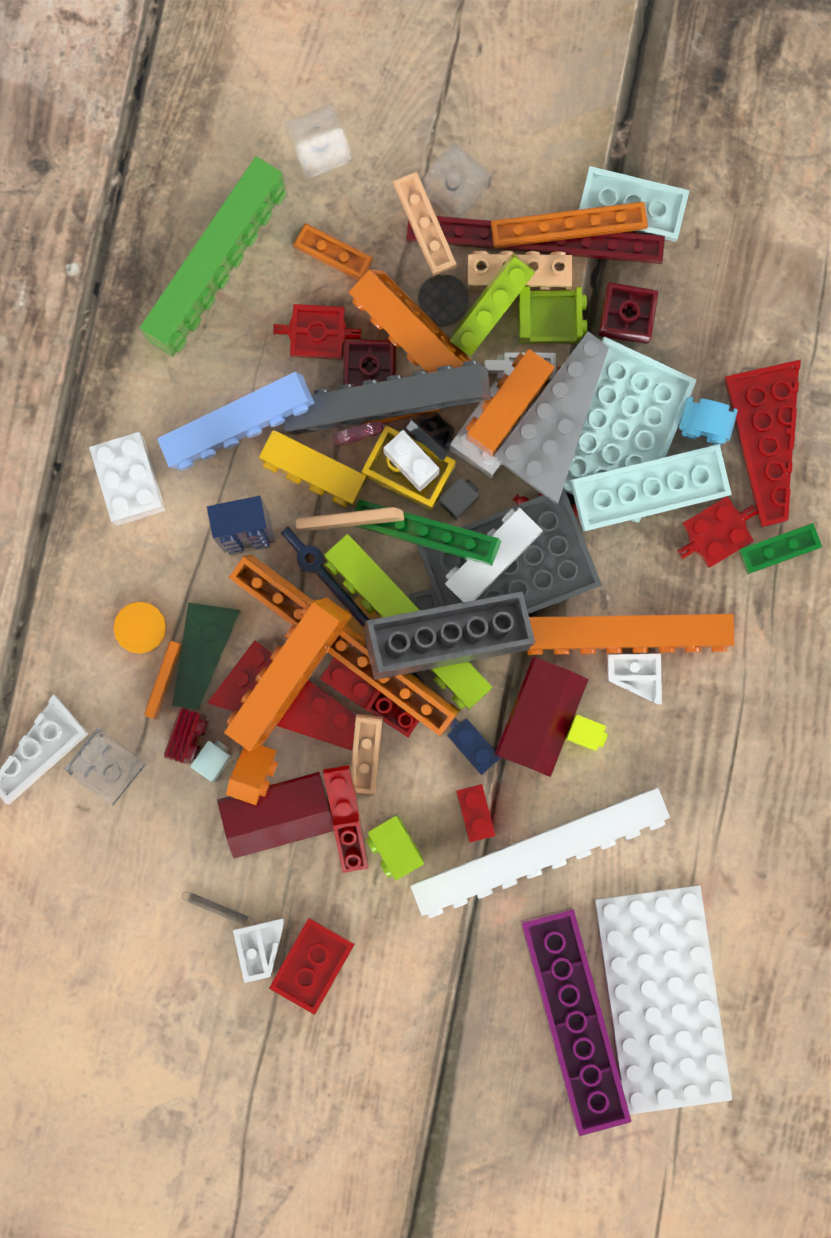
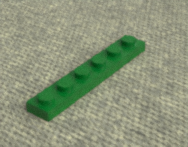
(436, 535)

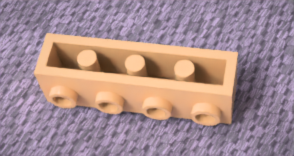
(551, 271)

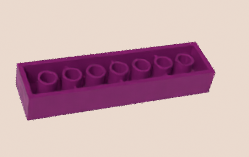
(575, 1021)

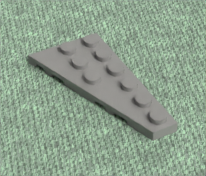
(548, 434)

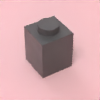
(459, 498)

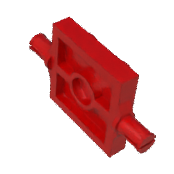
(317, 331)
(717, 532)

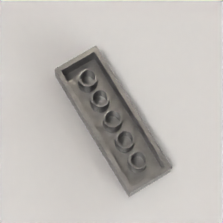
(448, 635)

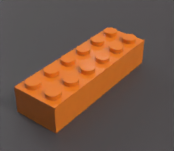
(405, 322)
(287, 673)

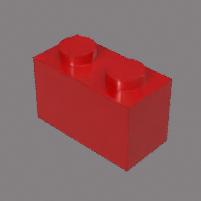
(475, 813)

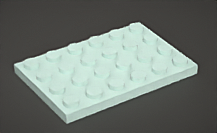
(630, 414)

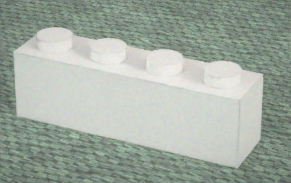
(476, 577)

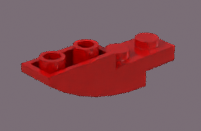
(368, 697)
(346, 818)

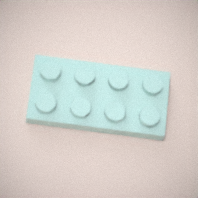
(663, 202)

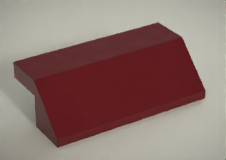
(541, 716)
(285, 815)

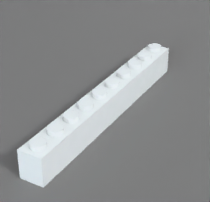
(540, 851)

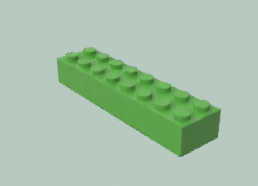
(214, 257)

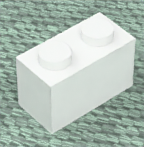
(411, 460)

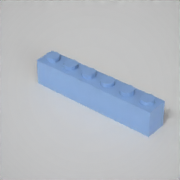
(235, 421)

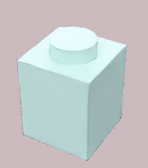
(212, 760)

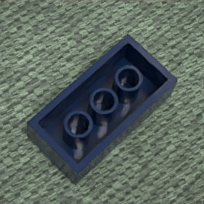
(241, 525)

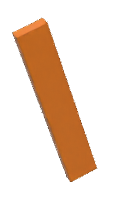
(569, 224)

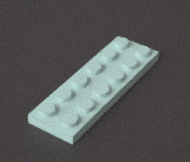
(650, 487)

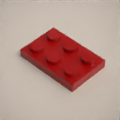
(311, 966)

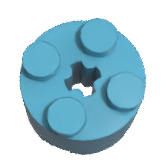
(707, 420)

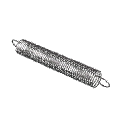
(220, 905)

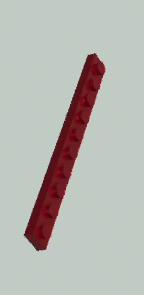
(609, 246)

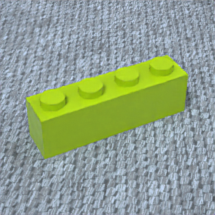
(491, 304)

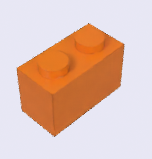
(251, 774)

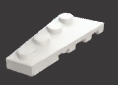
(45, 744)

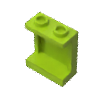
(551, 316)

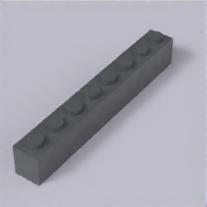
(393, 397)

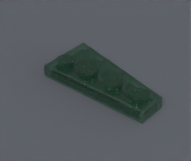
(202, 647)

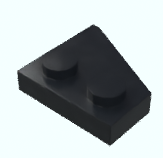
(433, 433)

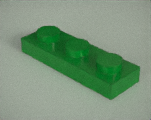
(780, 548)

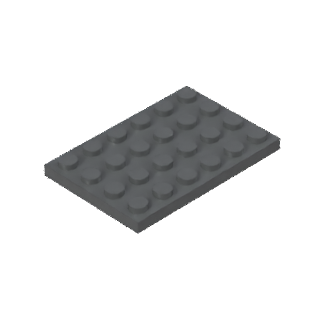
(546, 572)

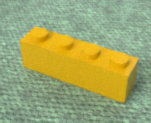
(312, 469)

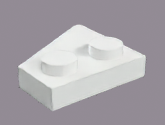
(637, 674)
(258, 948)

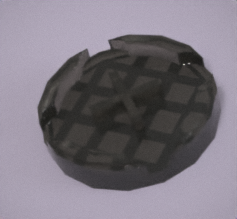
(443, 299)

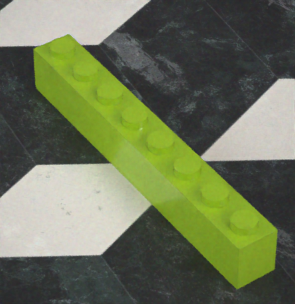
(387, 600)

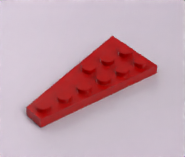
(767, 434)
(311, 712)

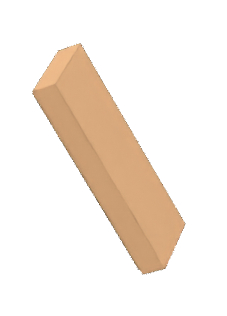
(366, 753)

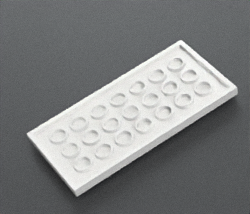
(663, 999)

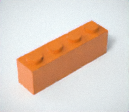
(510, 402)

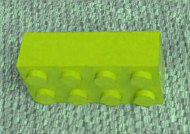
(395, 847)

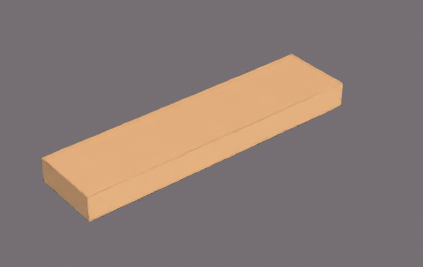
(424, 224)
(350, 519)

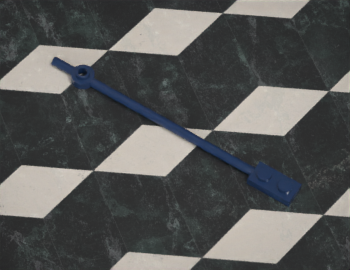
(463, 734)

